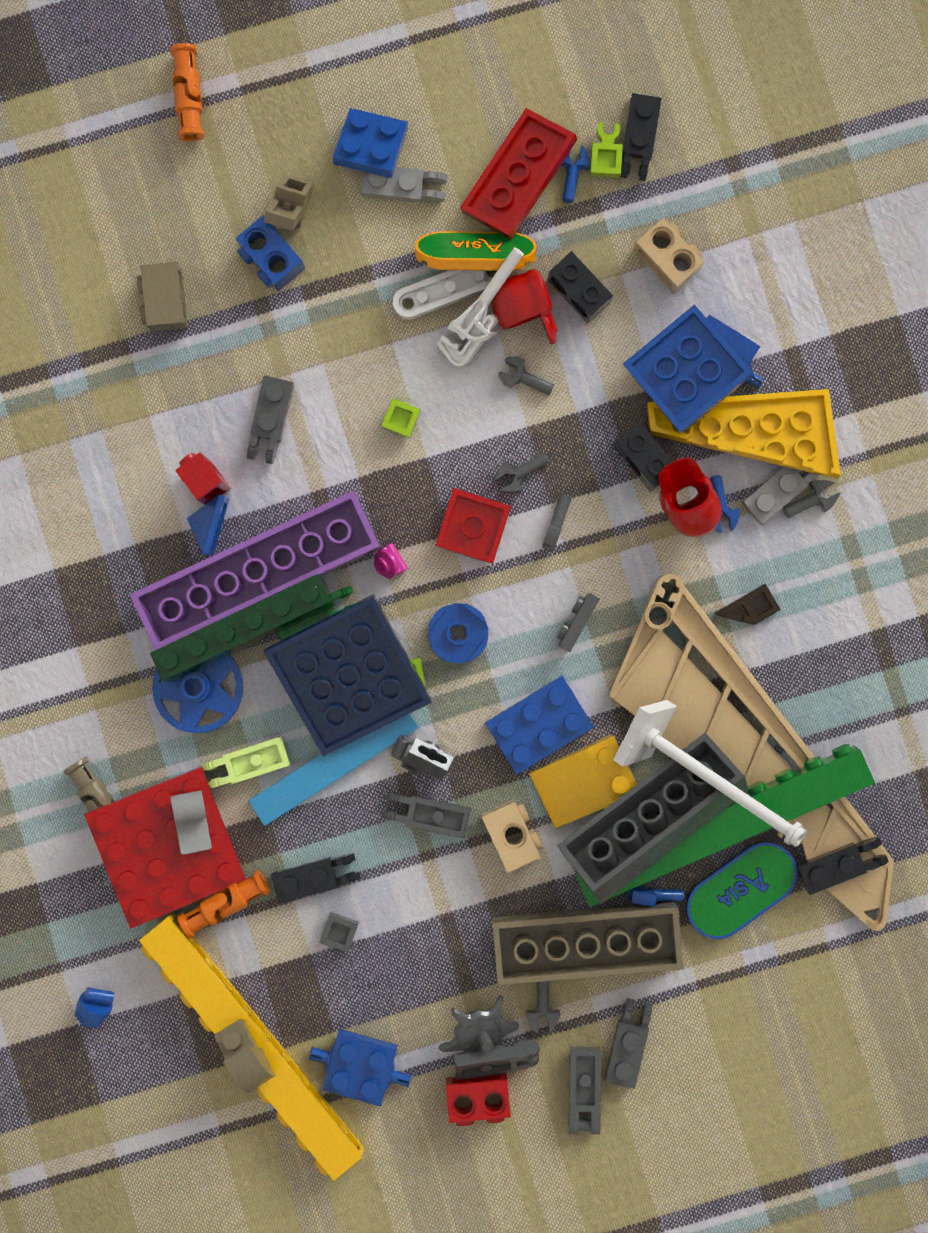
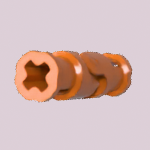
(187, 92)
(220, 906)

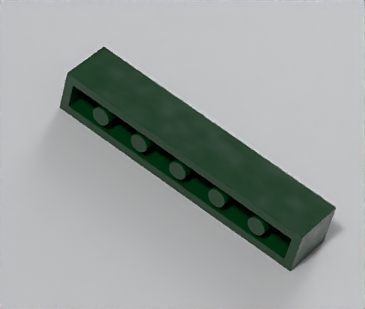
(242, 628)

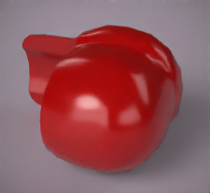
(523, 300)
(699, 514)

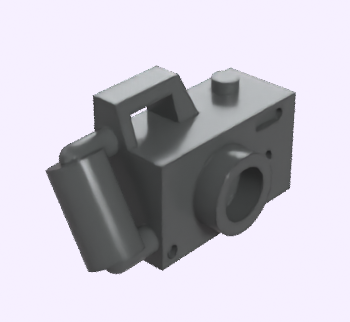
(422, 757)

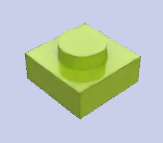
(401, 418)

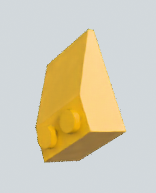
(582, 781)

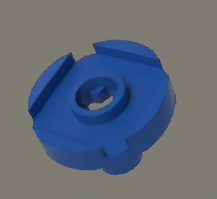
(457, 615)

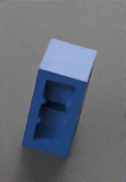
(274, 250)

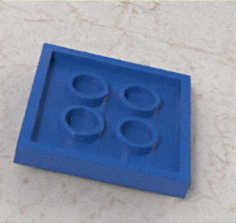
(688, 369)

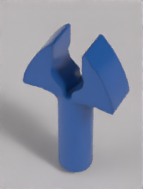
(572, 174)
(732, 515)
(648, 897)

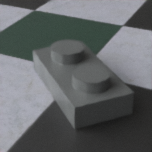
(570, 632)

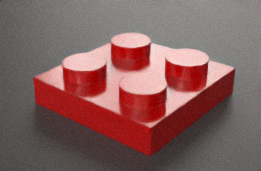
(473, 526)

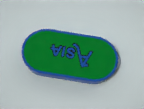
(741, 890)

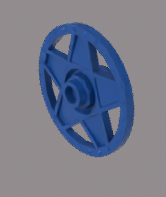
(200, 692)

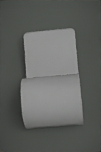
(191, 822)

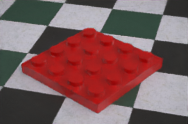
(144, 853)

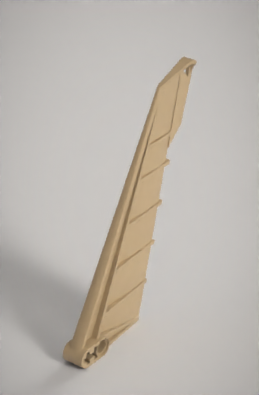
(660, 671)

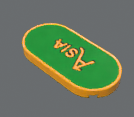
(472, 250)

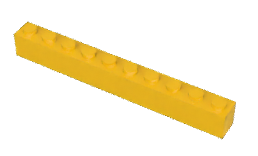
(220, 1005)

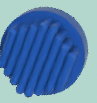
(94, 1007)

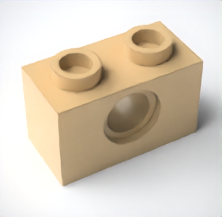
(512, 853)

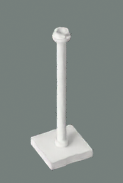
(646, 736)

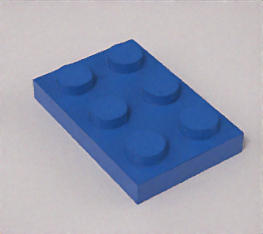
(539, 724)

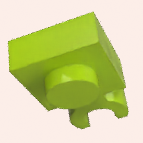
(606, 156)

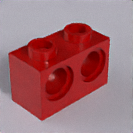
(202, 477)
(477, 1091)

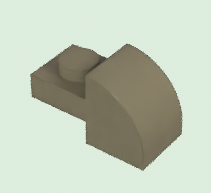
(289, 203)
(242, 1056)

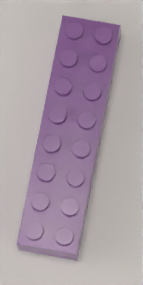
(256, 569)

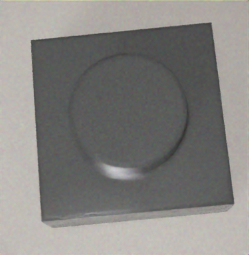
(339, 932)

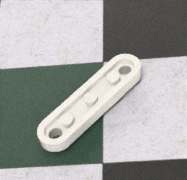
(440, 291)

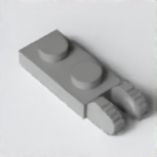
(404, 185)
(776, 493)

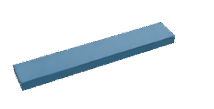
(326, 770)

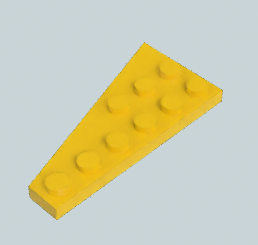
(768, 427)

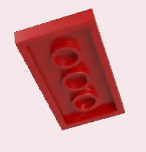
(518, 173)

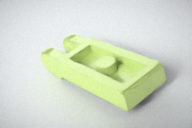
(250, 762)

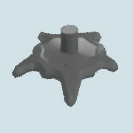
(479, 1029)

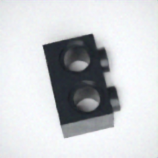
(579, 287)

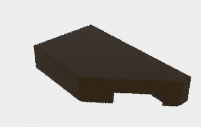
(751, 607)

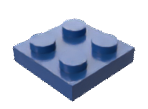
(370, 143)

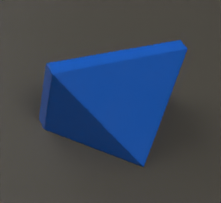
(207, 523)

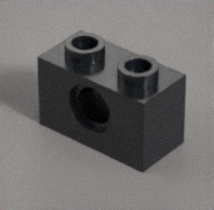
(642, 455)

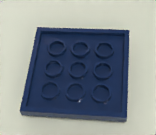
(348, 675)

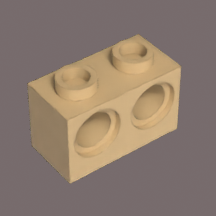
(661, 260)

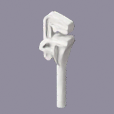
(474, 322)

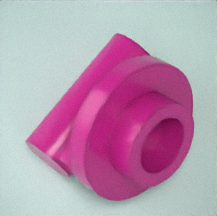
(389, 562)

